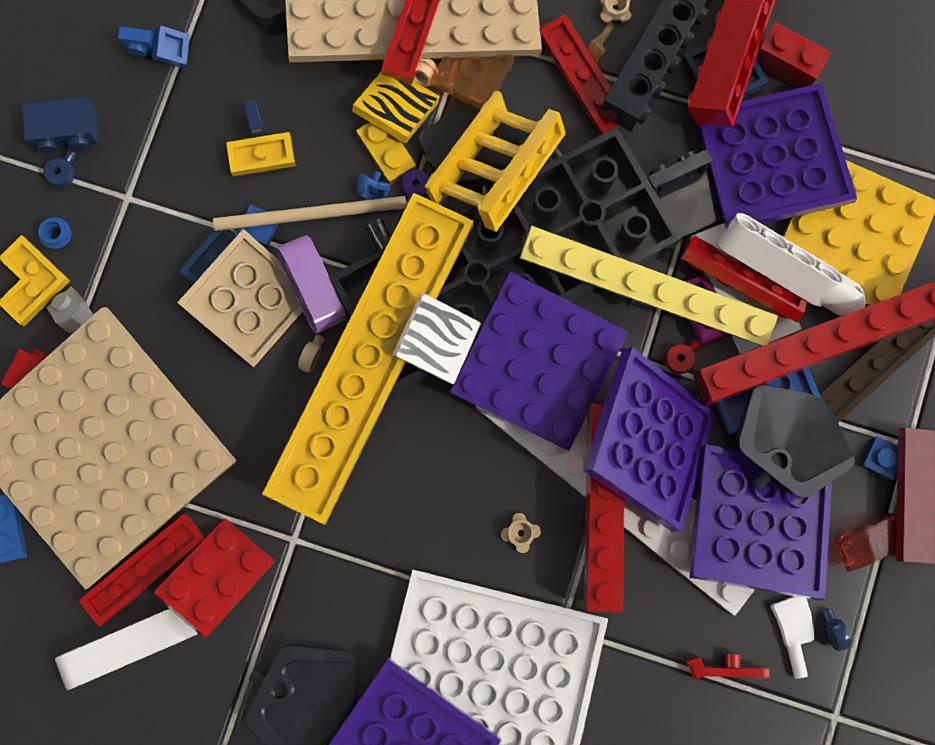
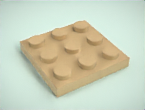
(244, 298)

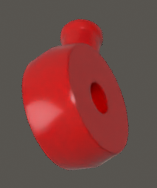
(687, 355)

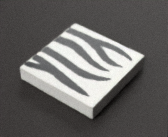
(436, 338)

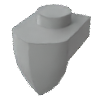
(69, 310)

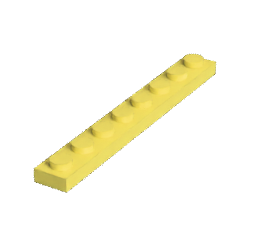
(647, 286)

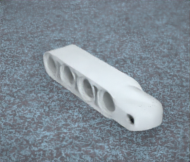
(791, 266)
(122, 648)

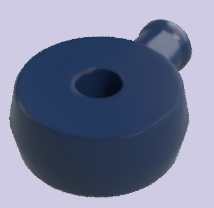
(64, 165)
(837, 631)

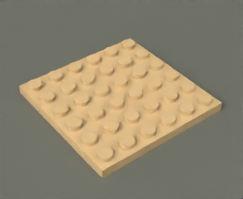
(102, 448)

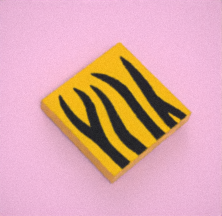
(395, 106)

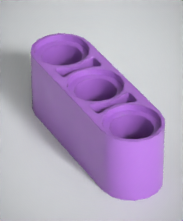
(311, 284)

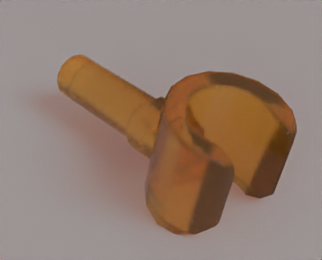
(595, 46)

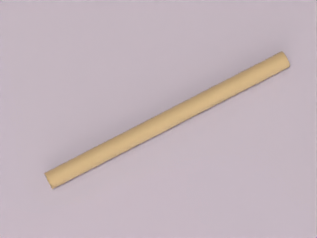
(309, 213)

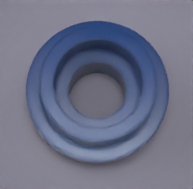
(46, 229)

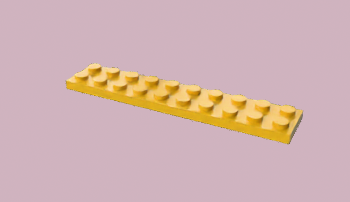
(363, 364)

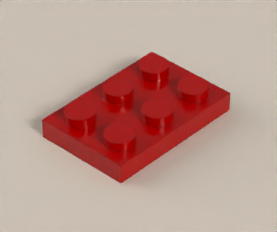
(214, 578)

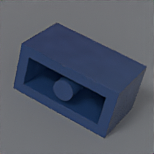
(60, 124)

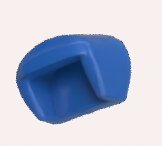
(372, 187)

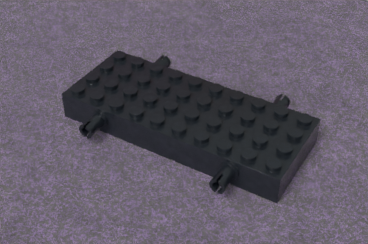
(584, 195)

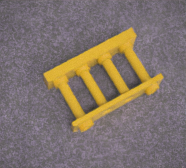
(511, 181)

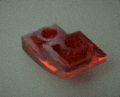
(869, 543)

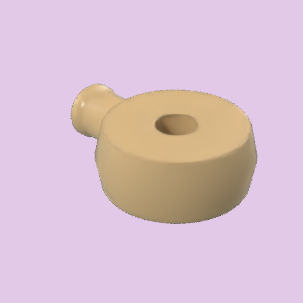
(311, 354)

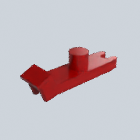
(731, 668)

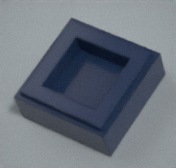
(255, 118)

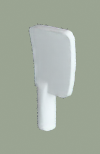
(796, 628)

